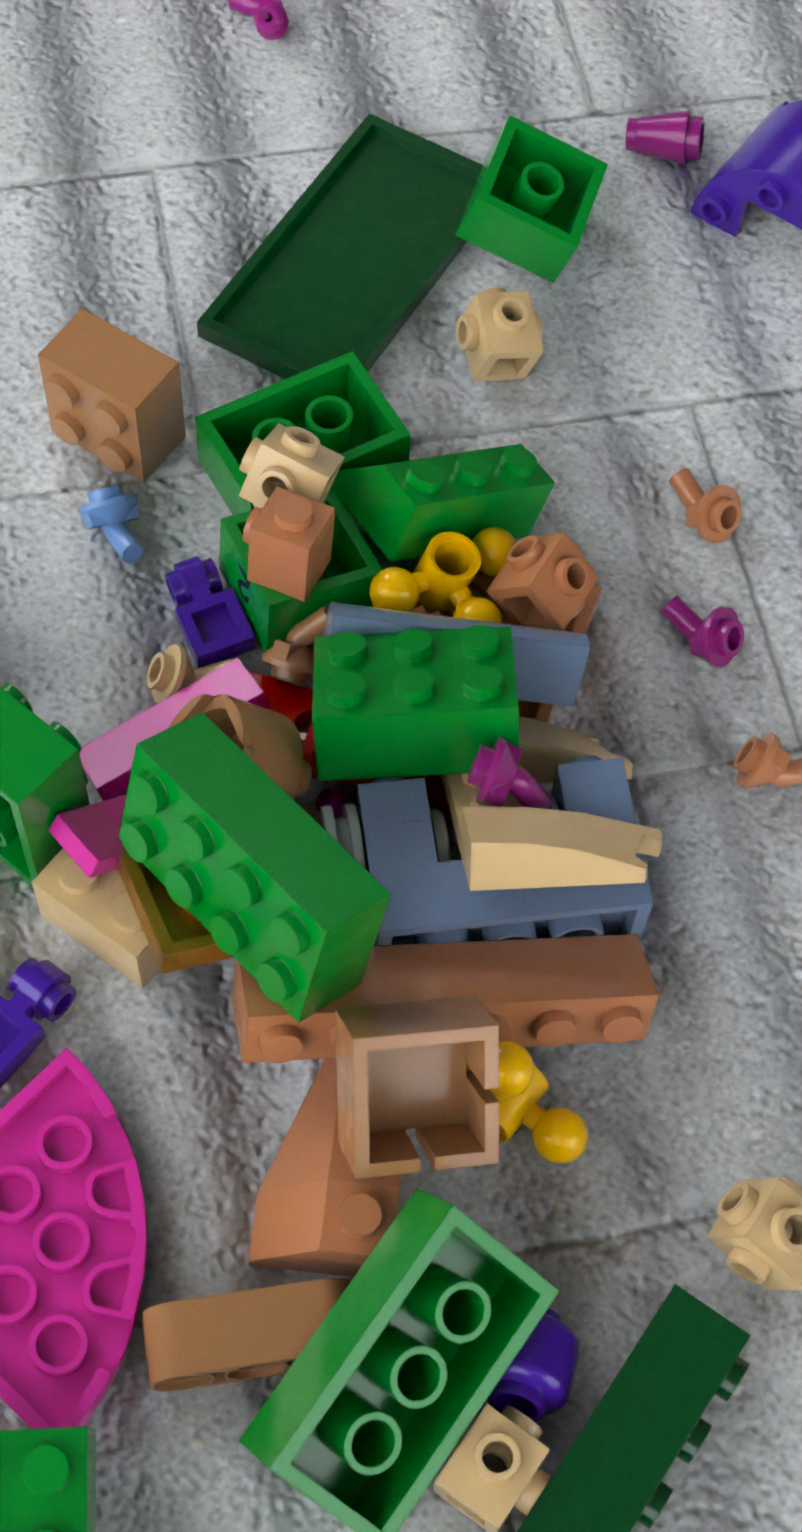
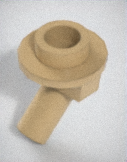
(174, 671)

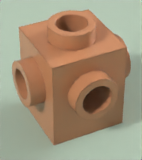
(543, 582)

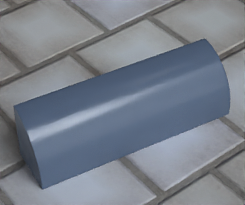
(545, 660)

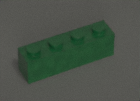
(644, 1422)

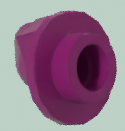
(715, 638)
(497, 773)

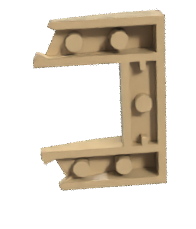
(545, 847)

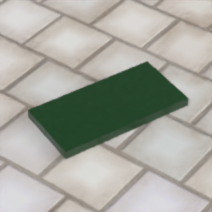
(348, 255)

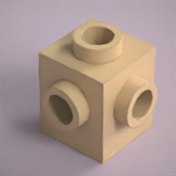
(500, 335)
(290, 460)
(762, 1232)
(489, 1495)

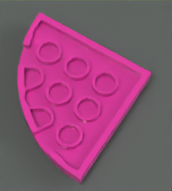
(66, 1246)

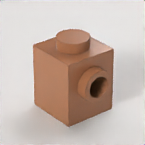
(289, 543)

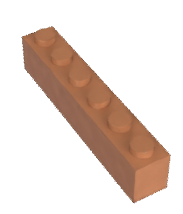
(533, 988)

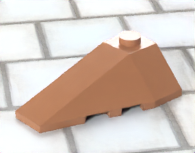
(310, 1204)

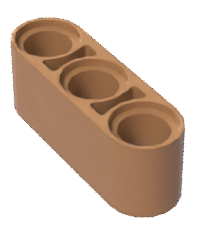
(234, 1333)

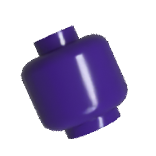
(541, 1372)

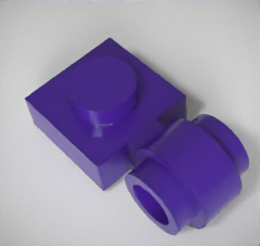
(206, 614)
(39, 993)

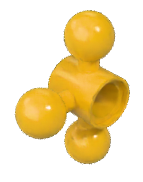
(441, 591)
(558, 1132)

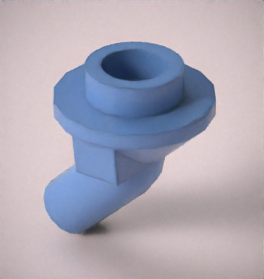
(111, 511)

